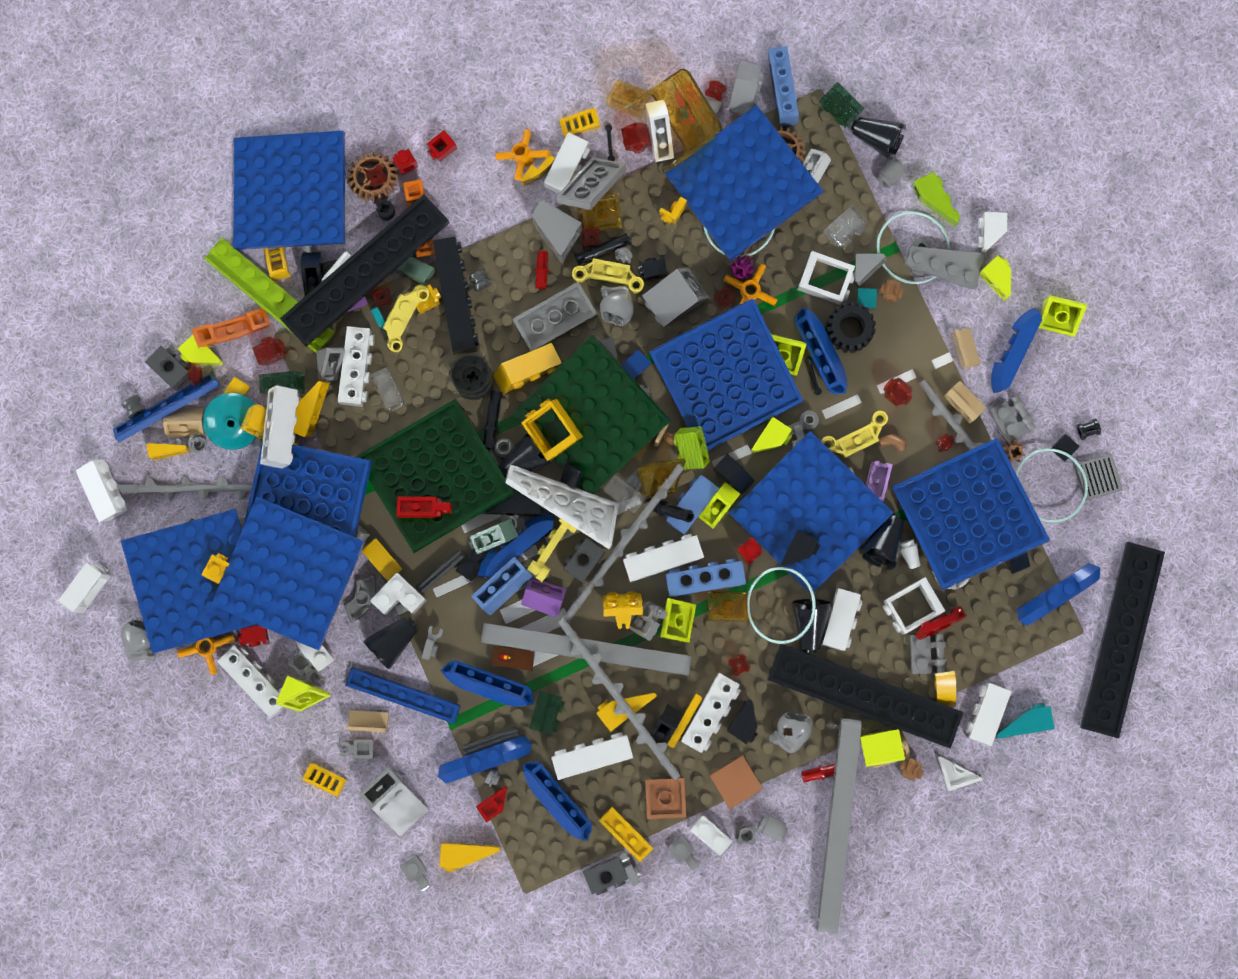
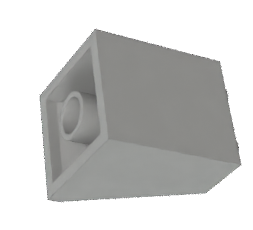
(556, 228)
(675, 296)

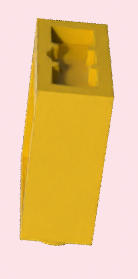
(537, 436)

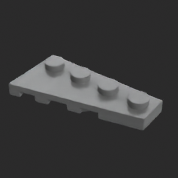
(950, 265)

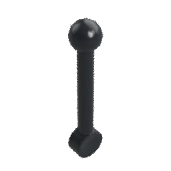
(608, 128)
(817, 391)

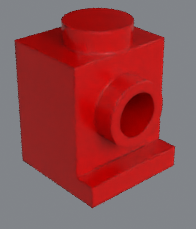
(444, 140)
(404, 161)
(749, 551)
(253, 636)

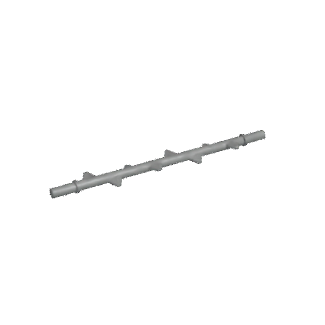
(953, 420)
(186, 486)
(626, 534)
(622, 706)

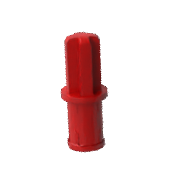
(541, 270)
(818, 773)

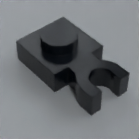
(470, 565)

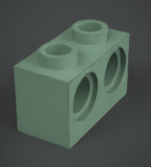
(493, 536)

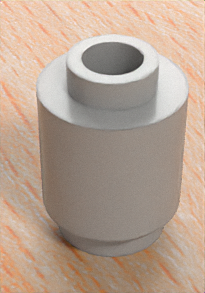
(890, 173)
(773, 827)

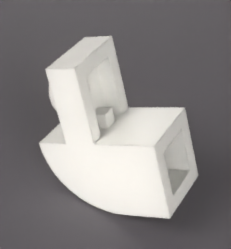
(318, 658)

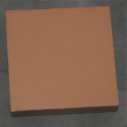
(736, 782)
(665, 798)

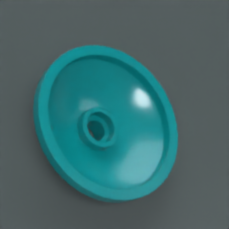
(216, 417)

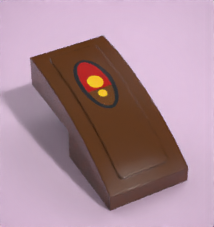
(513, 658)

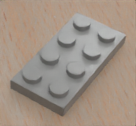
(591, 183)
(555, 317)

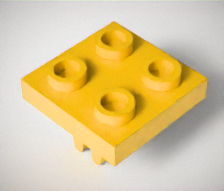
(622, 606)

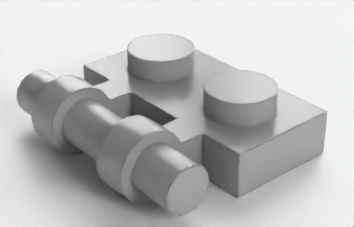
(1008, 423)
(646, 625)
(921, 654)

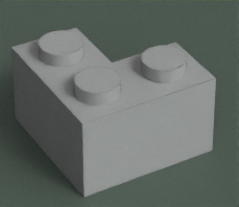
(746, 85)

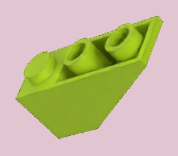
(932, 195)

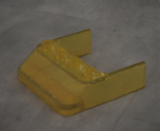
(687, 110)

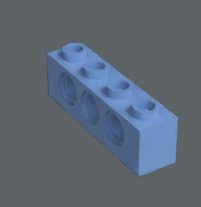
(783, 86)
(736, 578)

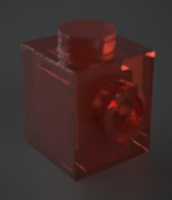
(636, 137)
(269, 351)

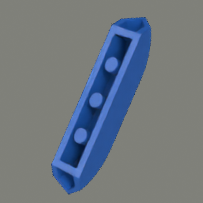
(1025, 329)
(821, 351)
(537, 529)
(1058, 594)
(487, 684)
(484, 759)
(557, 801)

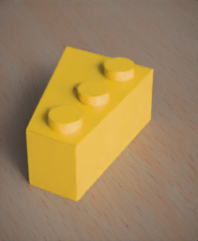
(527, 368)

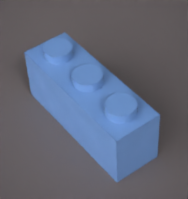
(695, 499)
(502, 586)

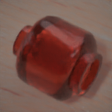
(898, 392)

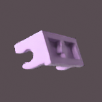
(878, 478)

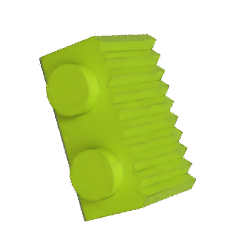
(692, 447)

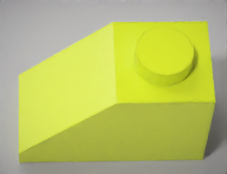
(998, 276)
(199, 356)
(773, 436)
(719, 505)

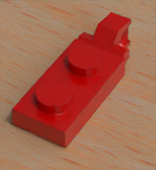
(421, 507)
(942, 622)

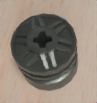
(465, 369)

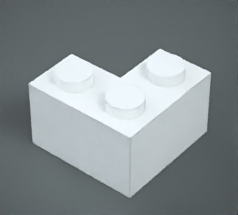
(397, 591)

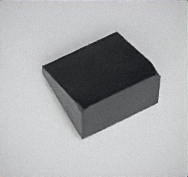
(1067, 445)
(572, 475)

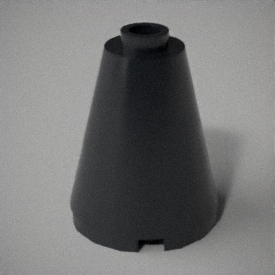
(879, 134)
(525, 456)
(884, 543)
(802, 609)
(391, 641)

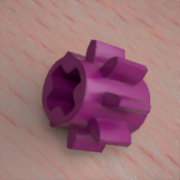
(742, 267)

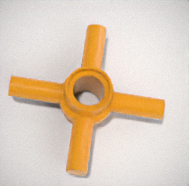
(522, 154)
(754, 283)
(209, 654)

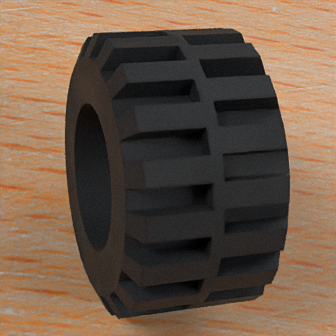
(855, 312)

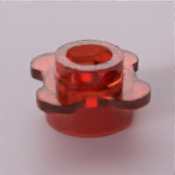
(719, 87)
(380, 179)
(587, 233)
(730, 296)
(377, 297)
(195, 374)
(945, 442)
(737, 670)

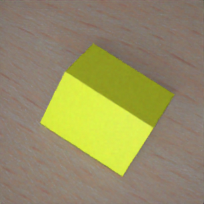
(1061, 315)
(791, 352)
(678, 620)
(300, 694)
(882, 747)

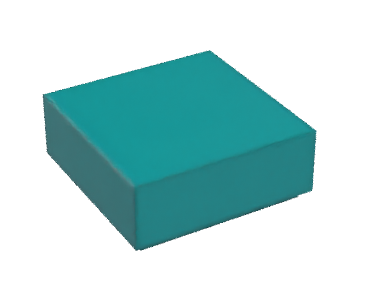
(867, 297)
(378, 317)

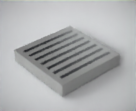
(1100, 475)

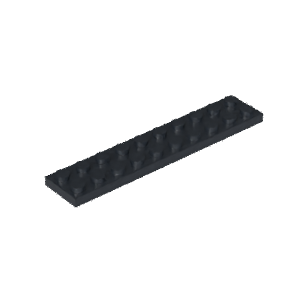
(364, 270)
(1122, 640)
(865, 696)

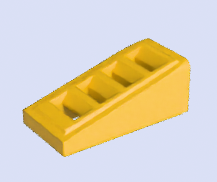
(582, 129)
(277, 271)
(161, 451)
(309, 771)

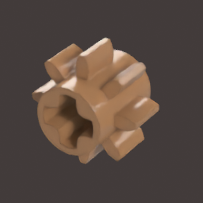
(891, 291)
(1019, 452)
(911, 769)

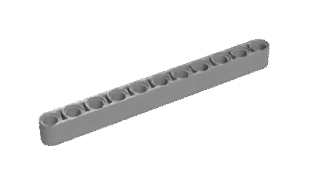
(610, 652)
(839, 825)

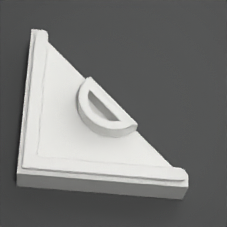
(955, 775)

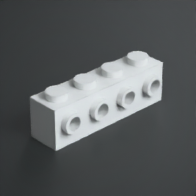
(355, 366)
(279, 427)
(664, 558)
(252, 679)
(710, 712)
(591, 757)

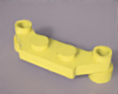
(608, 272)
(401, 315)
(859, 439)
(538, 567)

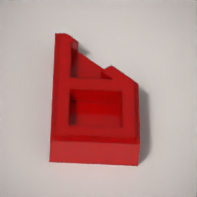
(492, 805)

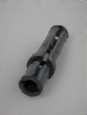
(602, 249)
(492, 419)
(676, 512)

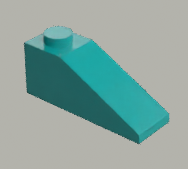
(1030, 721)

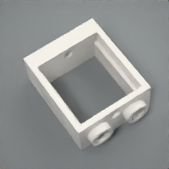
(820, 293)
(85, 587)
(931, 598)

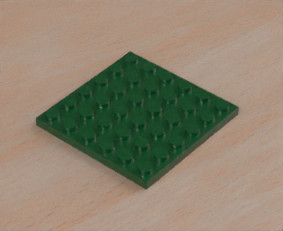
(604, 406)
(440, 460)

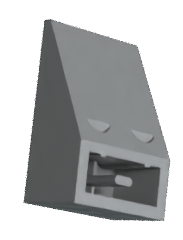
(394, 801)

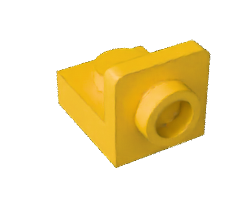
(676, 210)
(431, 302)
(216, 568)

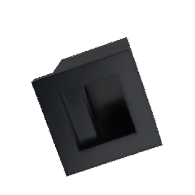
(653, 268)

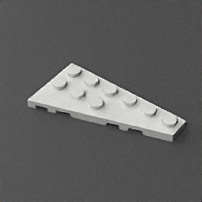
(581, 509)

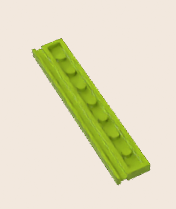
(257, 286)

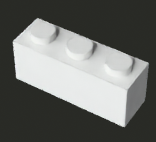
(659, 130)
(567, 162)
(101, 490)
(841, 619)
(988, 714)

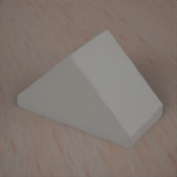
(866, 265)
(329, 363)

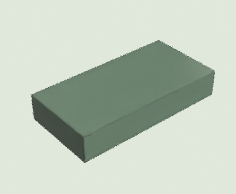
(416, 270)

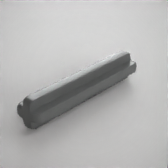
(440, 571)
(490, 741)

